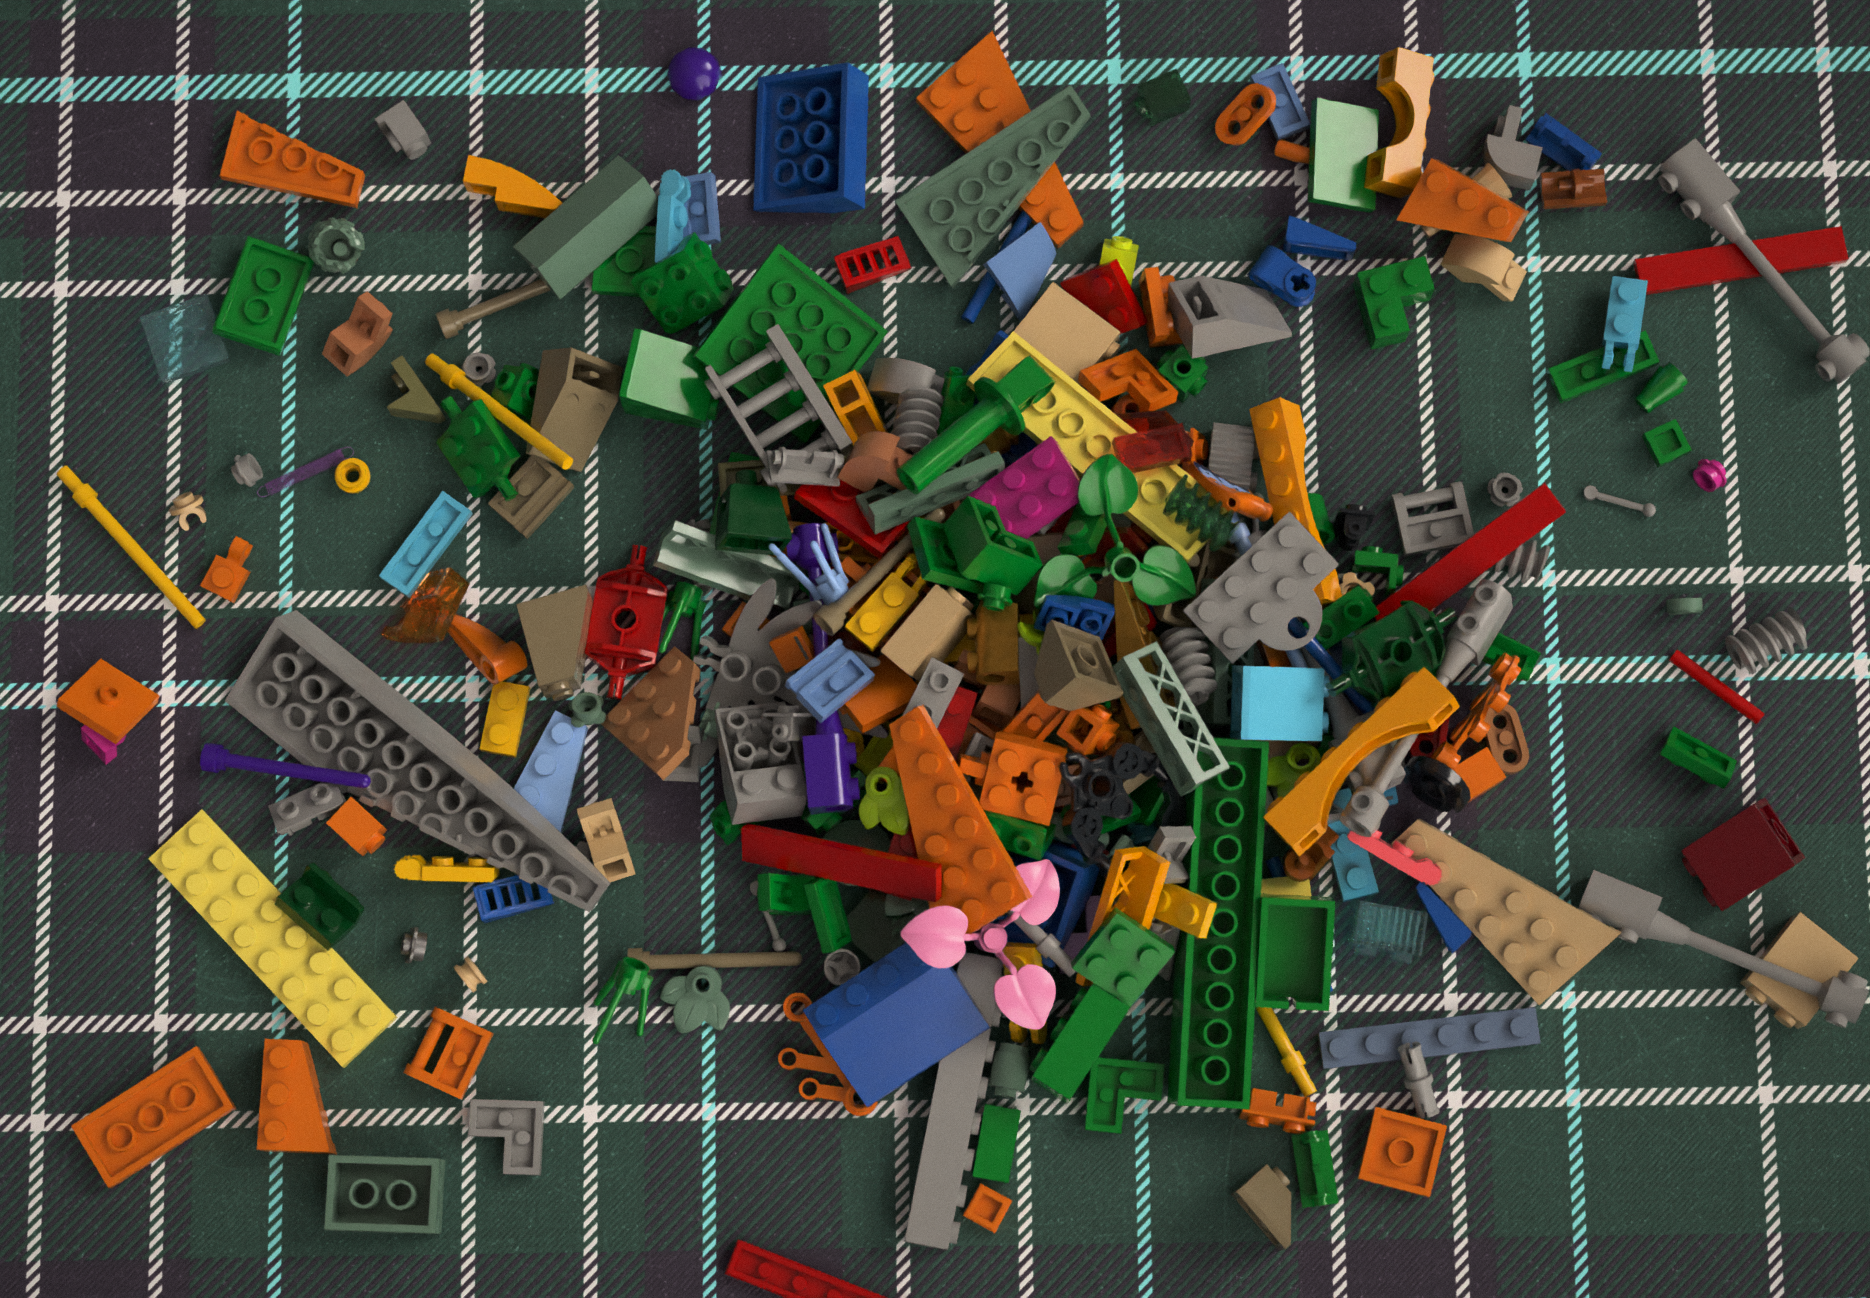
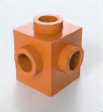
(1089, 730)

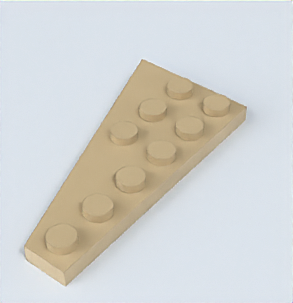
(1518, 921)

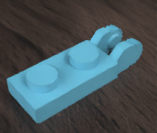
(671, 213)
(1624, 319)

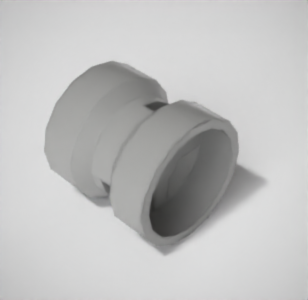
(839, 964)

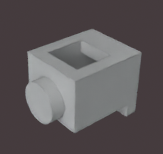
(403, 130)

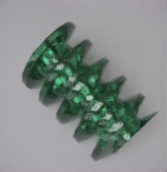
(1200, 514)

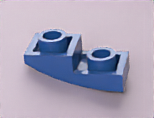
(1076, 611)

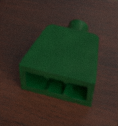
(751, 517)

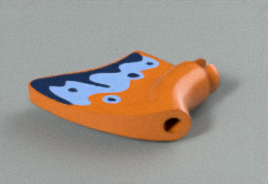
(1231, 494)

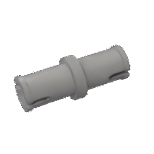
(1418, 1080)

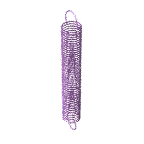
(303, 467)

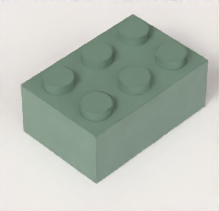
(384, 1194)

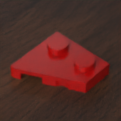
(1108, 295)

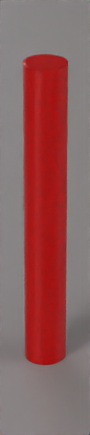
(1716, 686)

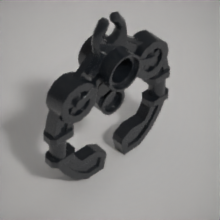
(1084, 820)

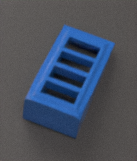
(1315, 241)
(501, 912)
(1449, 926)

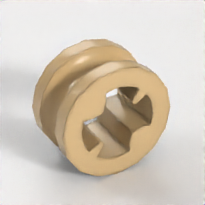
(470, 974)

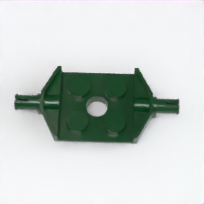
(1369, 655)

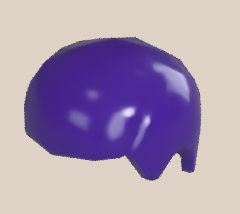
(694, 73)

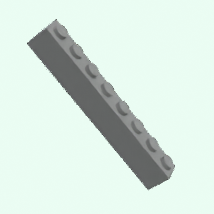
(954, 1117)

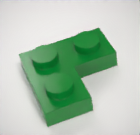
(1113, 1082)

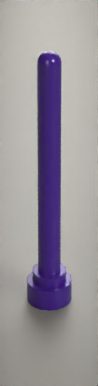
(217, 758)

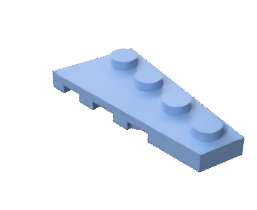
(552, 769)

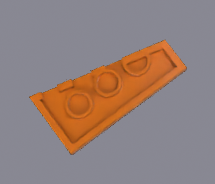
(278, 163)

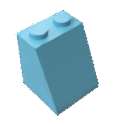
(1278, 703)

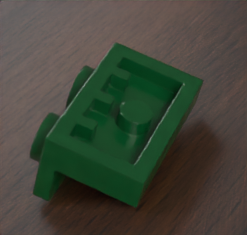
(321, 906)

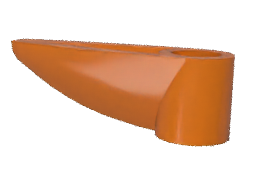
(487, 651)

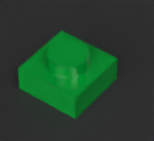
(1666, 443)

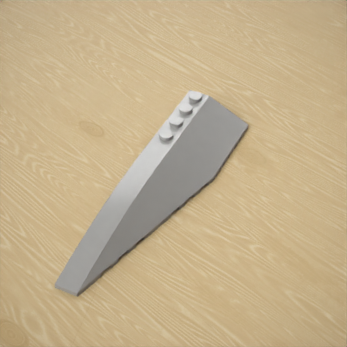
(348, 719)

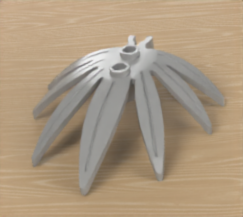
(751, 667)

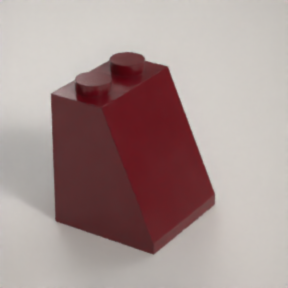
(1742, 855)

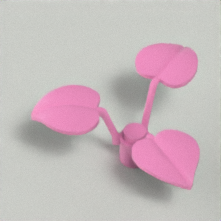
(940, 935)

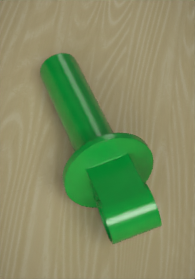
(998, 406)

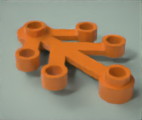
(1473, 725)
(821, 1064)

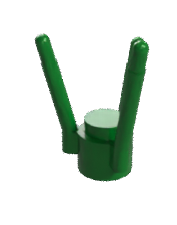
(683, 602)
(629, 977)

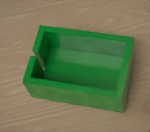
(1295, 951)
(1078, 1042)

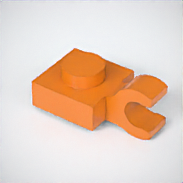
(227, 575)

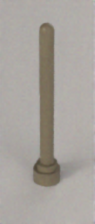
(453, 321)
(831, 616)
(716, 960)

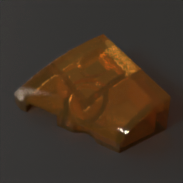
(430, 608)

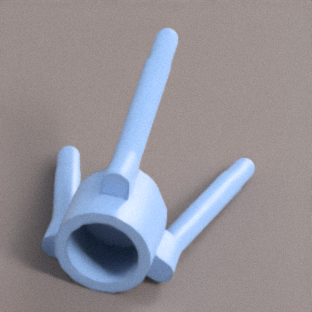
(832, 583)

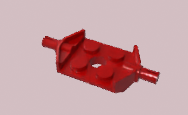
(631, 649)

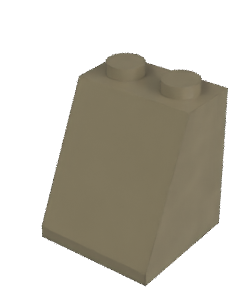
(557, 638)

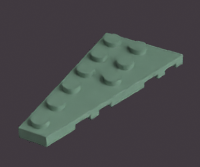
(977, 194)

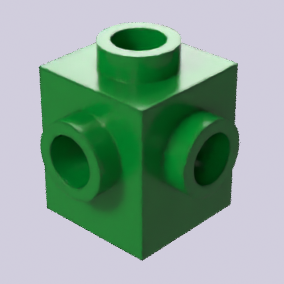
(1188, 383)
(516, 389)

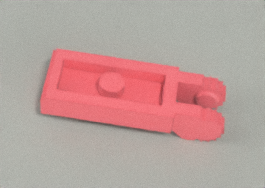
(1399, 857)

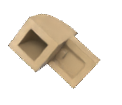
(1484, 262)
(606, 840)

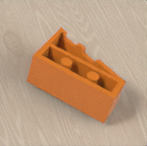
(1461, 205)
(291, 1102)

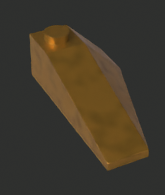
(1131, 636)

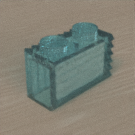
(1387, 931)

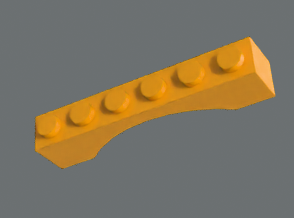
(858, 416)
(1281, 450)
(1414, 709)

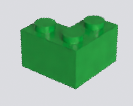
(1385, 292)
(987, 550)

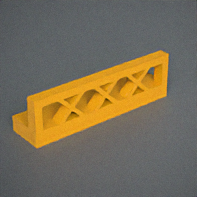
(1137, 886)

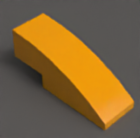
(512, 189)

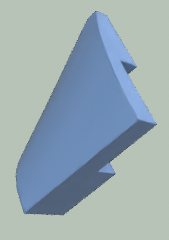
(1022, 268)

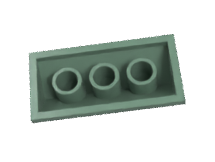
(589, 227)

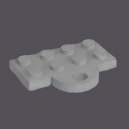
(1265, 592)

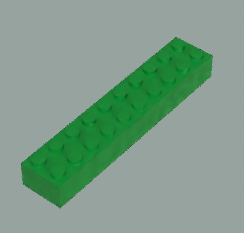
(1219, 972)

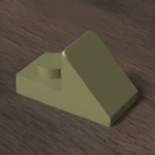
(416, 403)

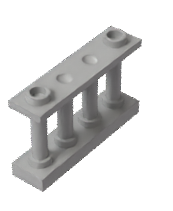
(795, 378)

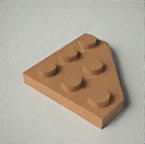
(658, 713)

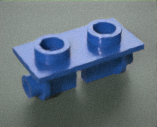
(1562, 145)

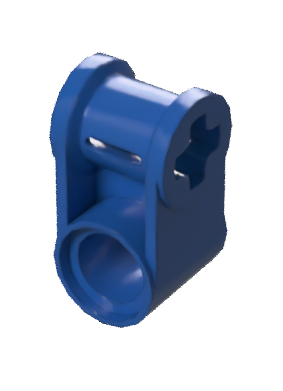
(1280, 273)

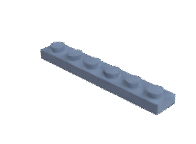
(1436, 1037)

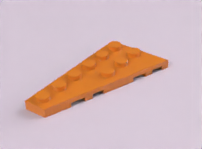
(980, 100)
(952, 826)

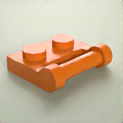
(458, 1058)

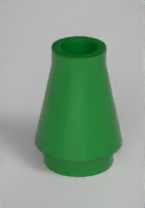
(1661, 387)

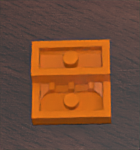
(882, 698)

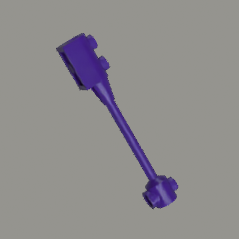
(828, 752)

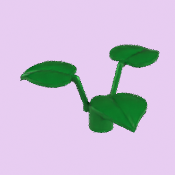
(1158, 580)

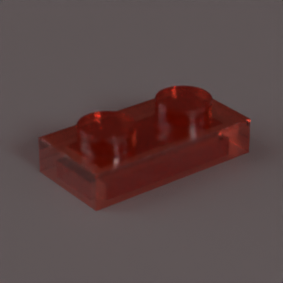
(1153, 448)

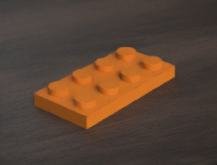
(153, 1117)

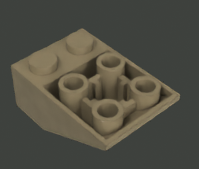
(573, 402)

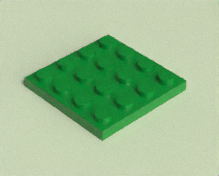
(817, 320)

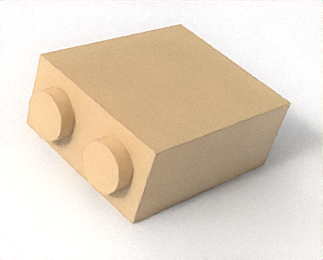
(1068, 332)
(930, 631)
(1804, 950)

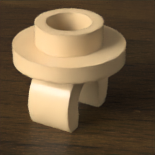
(185, 505)

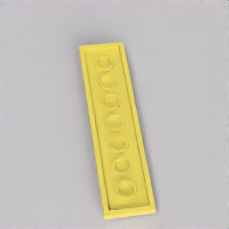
(1086, 433)
(291, 963)

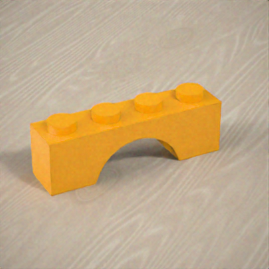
(1406, 83)

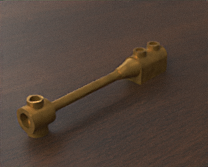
(995, 632)

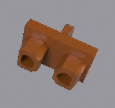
(1573, 188)
(1312, 860)

